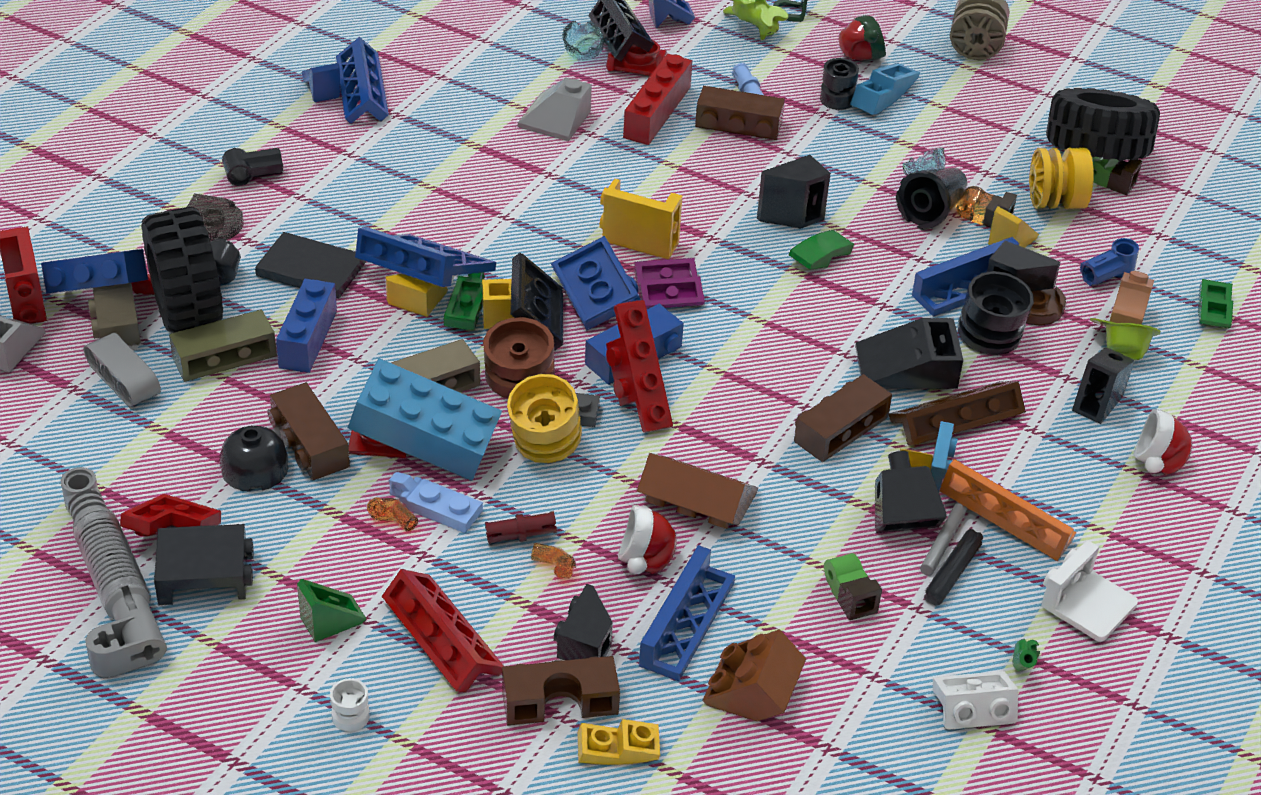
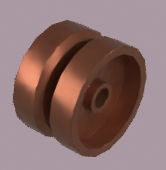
(517, 351)

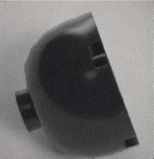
(253, 458)

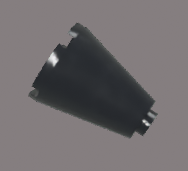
(930, 195)

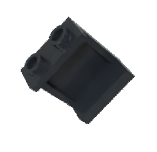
(202, 559)

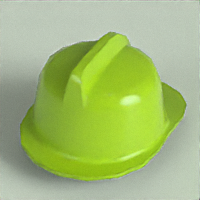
(1128, 338)

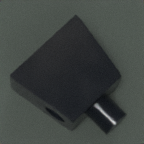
(1103, 373)
(906, 497)

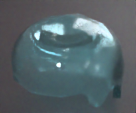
(583, 41)
(931, 160)

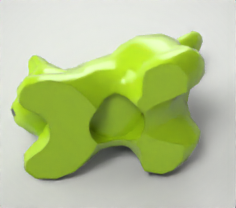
(758, 13)

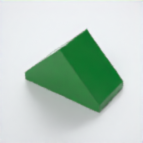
(327, 610)

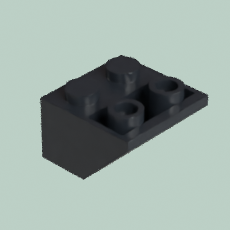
(794, 193)

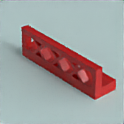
(440, 629)

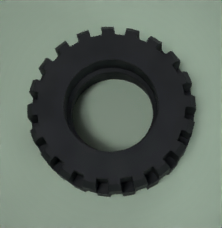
(1103, 122)
(182, 268)

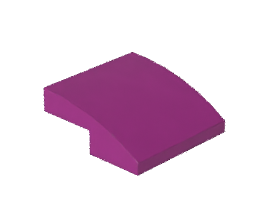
(669, 283)

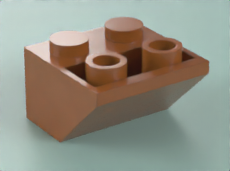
(756, 677)

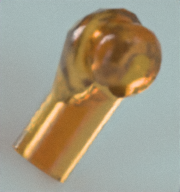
(392, 510)
(556, 556)

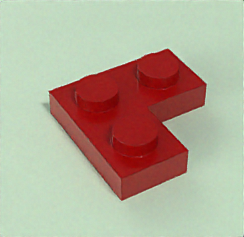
(166, 512)

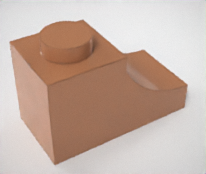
(1132, 298)

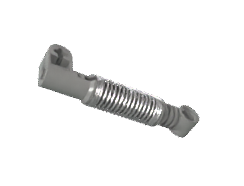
(134, 635)

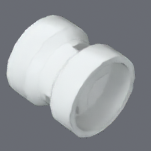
(349, 705)

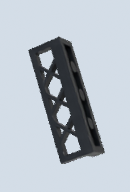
(624, 22)

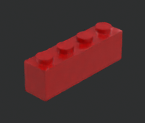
(657, 99)

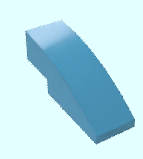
(883, 88)

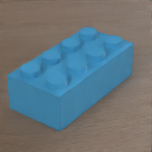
(424, 419)

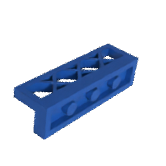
(367, 78)
(952, 274)
(676, 607)

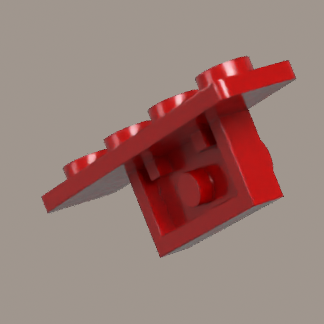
(637, 367)

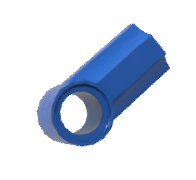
(1111, 263)

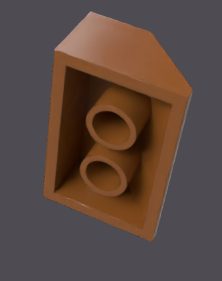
(695, 490)

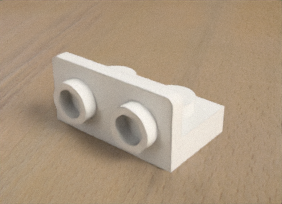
(977, 699)

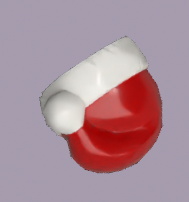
(1163, 443)
(647, 541)

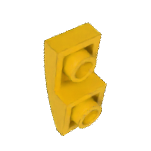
(627, 744)

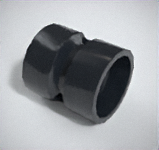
(838, 83)

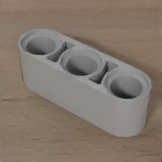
(122, 369)

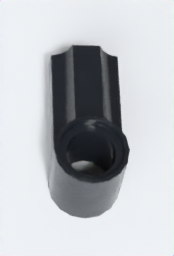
(244, 166)

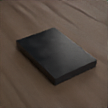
(300, 258)
(537, 297)

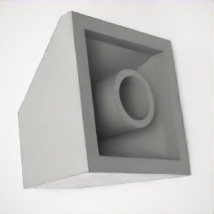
(559, 109)

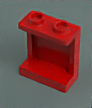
(22, 276)

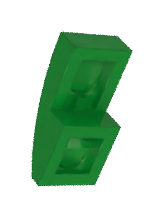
(820, 248)
(1215, 303)

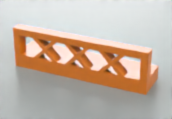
(1007, 510)

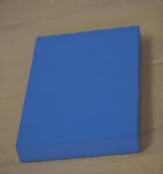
(594, 282)

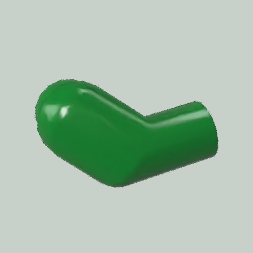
(1025, 654)

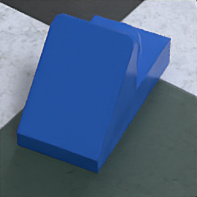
(675, 9)
(323, 82)

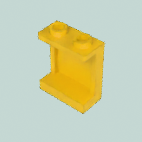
(641, 221)

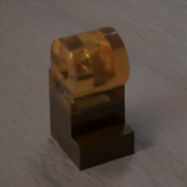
(983, 205)

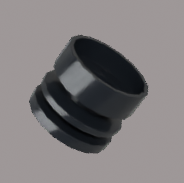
(995, 313)

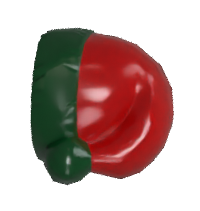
(862, 39)

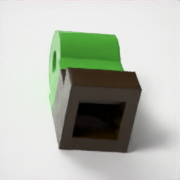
(1116, 174)
(850, 584)

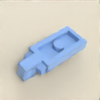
(435, 501)

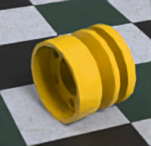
(1061, 178)
(544, 418)

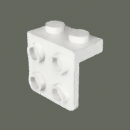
(1084, 596)

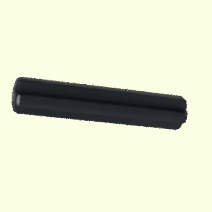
(953, 567)

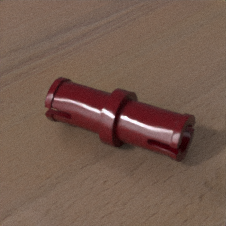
(520, 527)

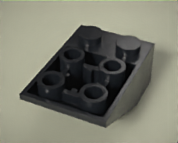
(913, 355)

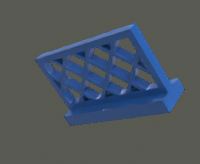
(418, 256)

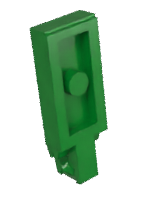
(465, 302)

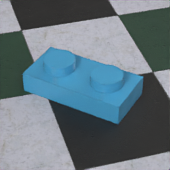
(944, 448)

